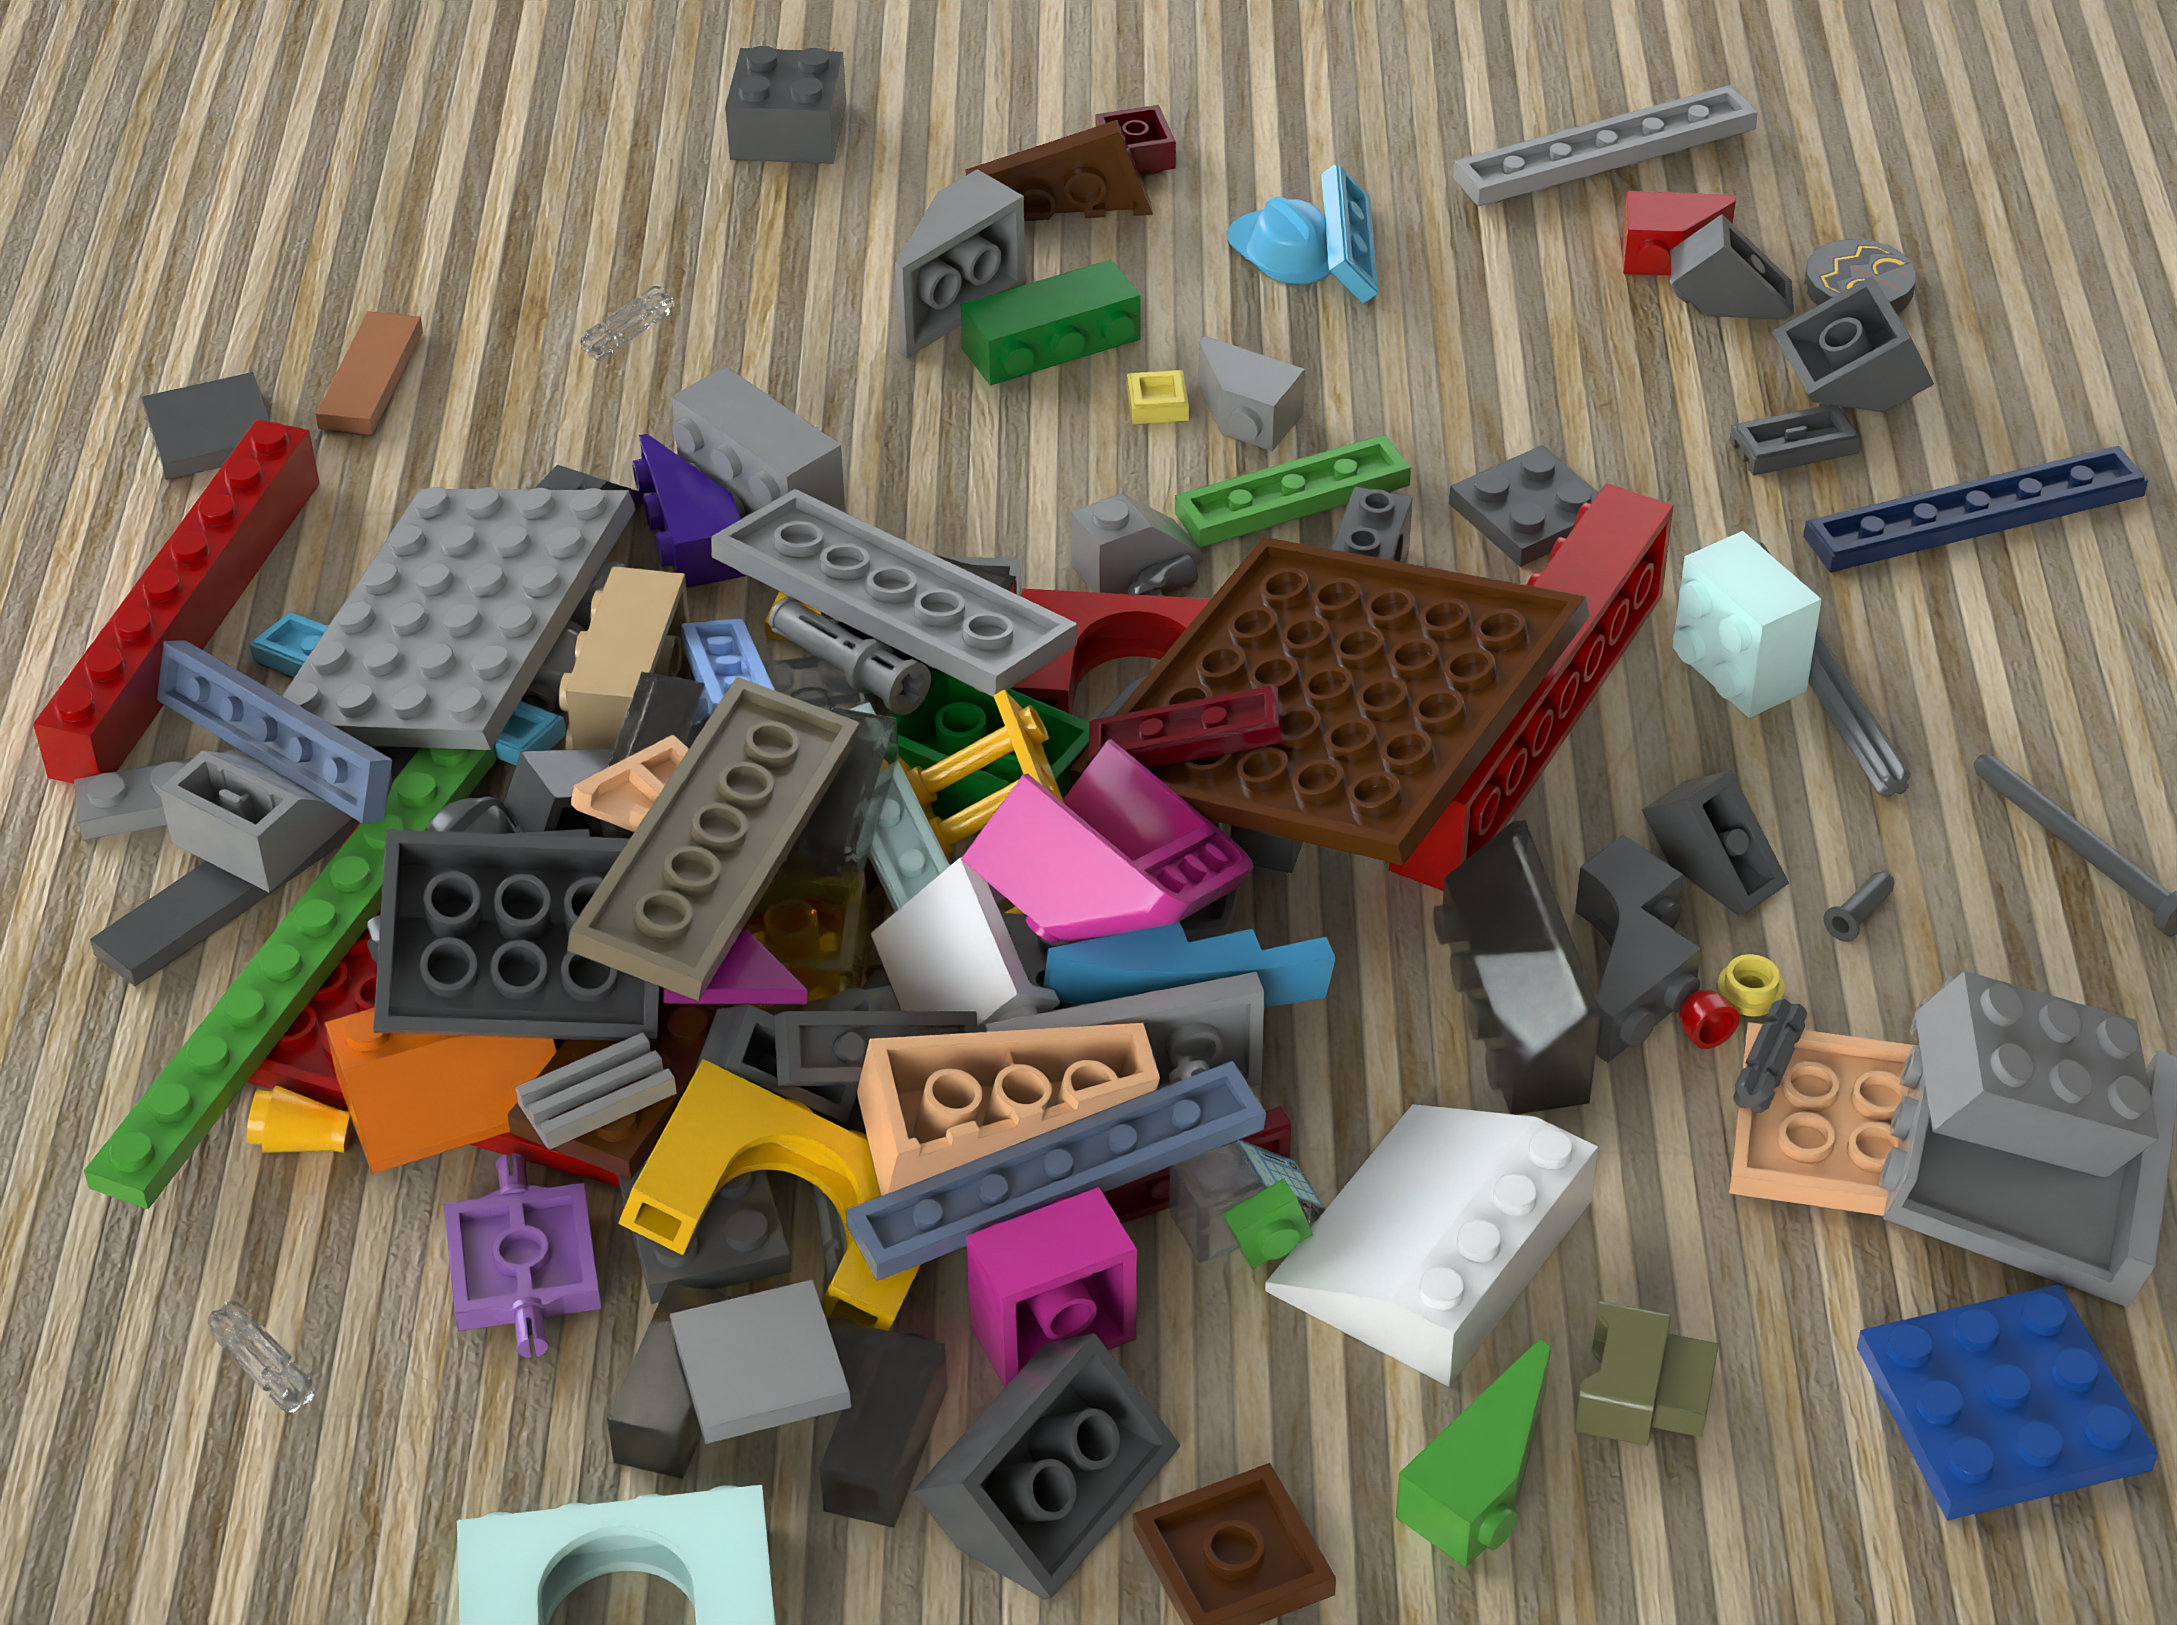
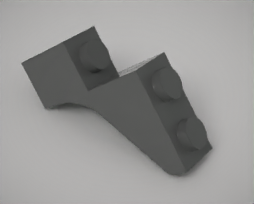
(1650, 965)

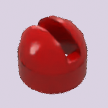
(1708, 1018)

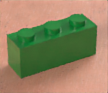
(1050, 322)

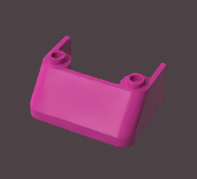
(1109, 857)

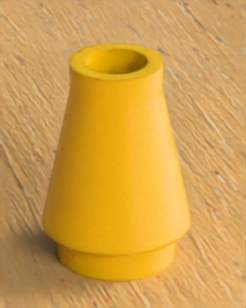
(296, 1123)

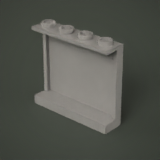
(2027, 1211)

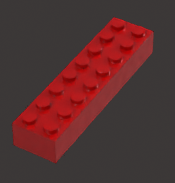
(1620, 566)

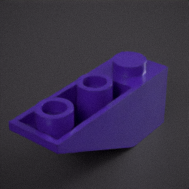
(687, 512)

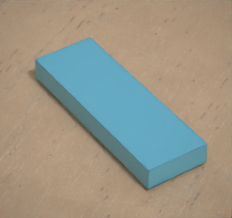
(1349, 233)

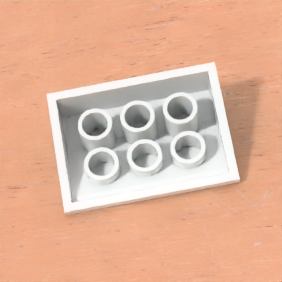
(1440, 1233)

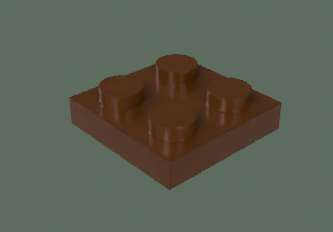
(1234, 1551)

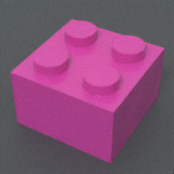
(1051, 1280)

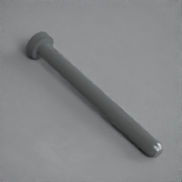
(2082, 841)

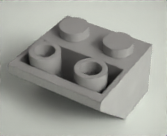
(246, 817)

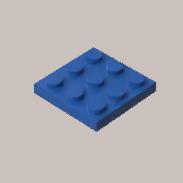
(2005, 1401)

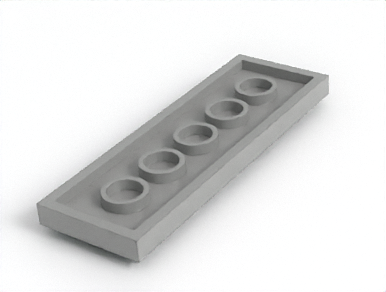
(895, 592)

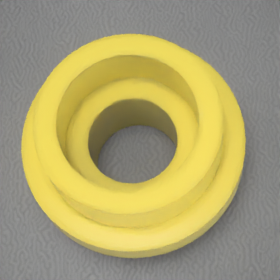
(1751, 984)

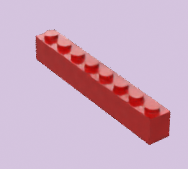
(179, 597)

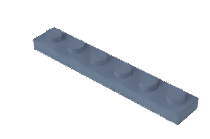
(275, 731)
(1086, 1154)

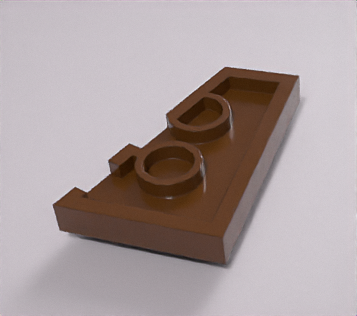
(1074, 174)

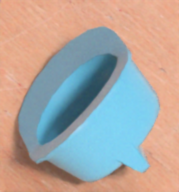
(1284, 241)

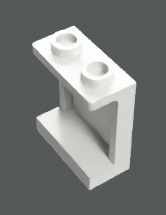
(956, 954)

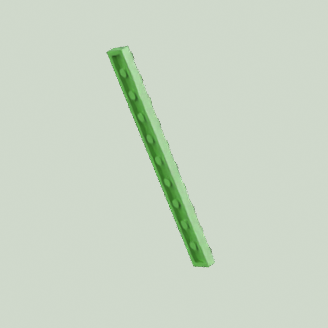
(273, 987)

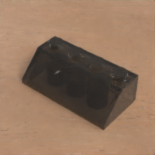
(1520, 975)

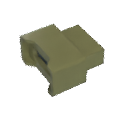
(1644, 1377)

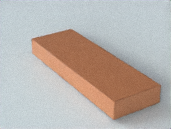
(369, 373)

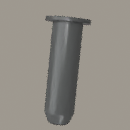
(1845, 920)

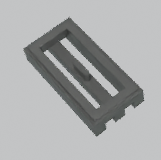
(1795, 439)

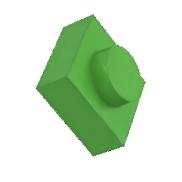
(1268, 1224)

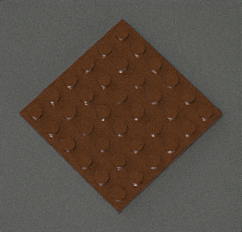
(1384, 684)

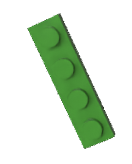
(1290, 490)

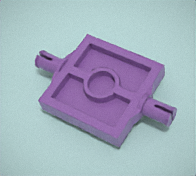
(521, 1256)

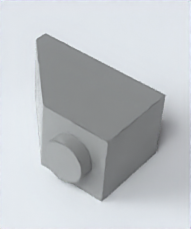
(1250, 392)
(1121, 539)

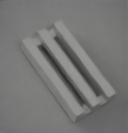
(590, 1083)

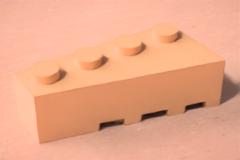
(971, 1094)

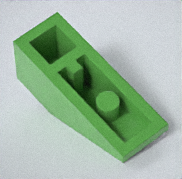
(1470, 1477)

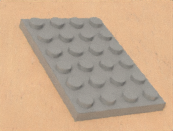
(458, 614)

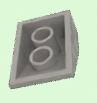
(958, 253)

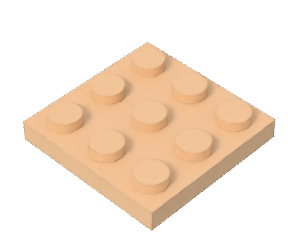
(1824, 1126)

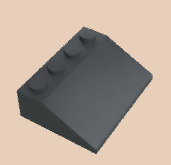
(483, 937)

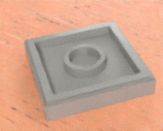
(760, 1361)

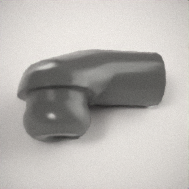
(1165, 577)

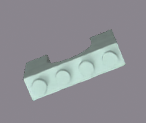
(703, 1542)

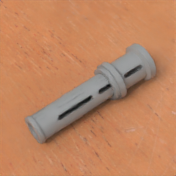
(866, 663)

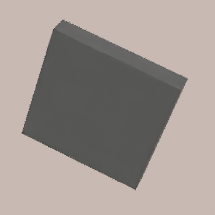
(202, 423)

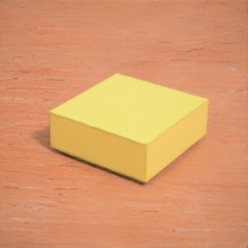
(1157, 397)

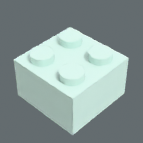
(1746, 624)

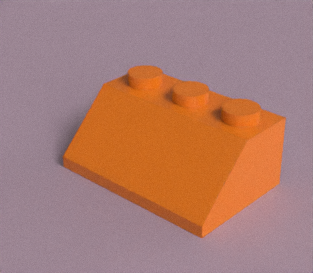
(428, 1091)

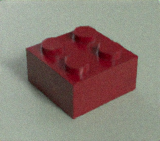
(1146, 136)

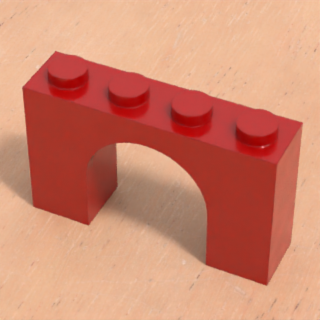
(1107, 630)

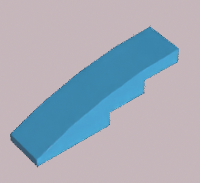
(1164, 960)

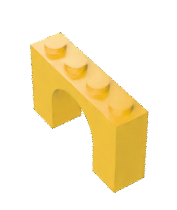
(737, 1127)

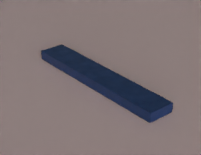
(1974, 508)

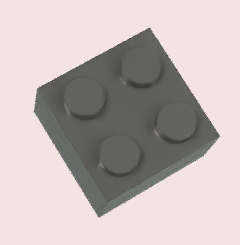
(786, 105)

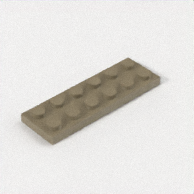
(714, 839)

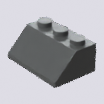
(1048, 1465)

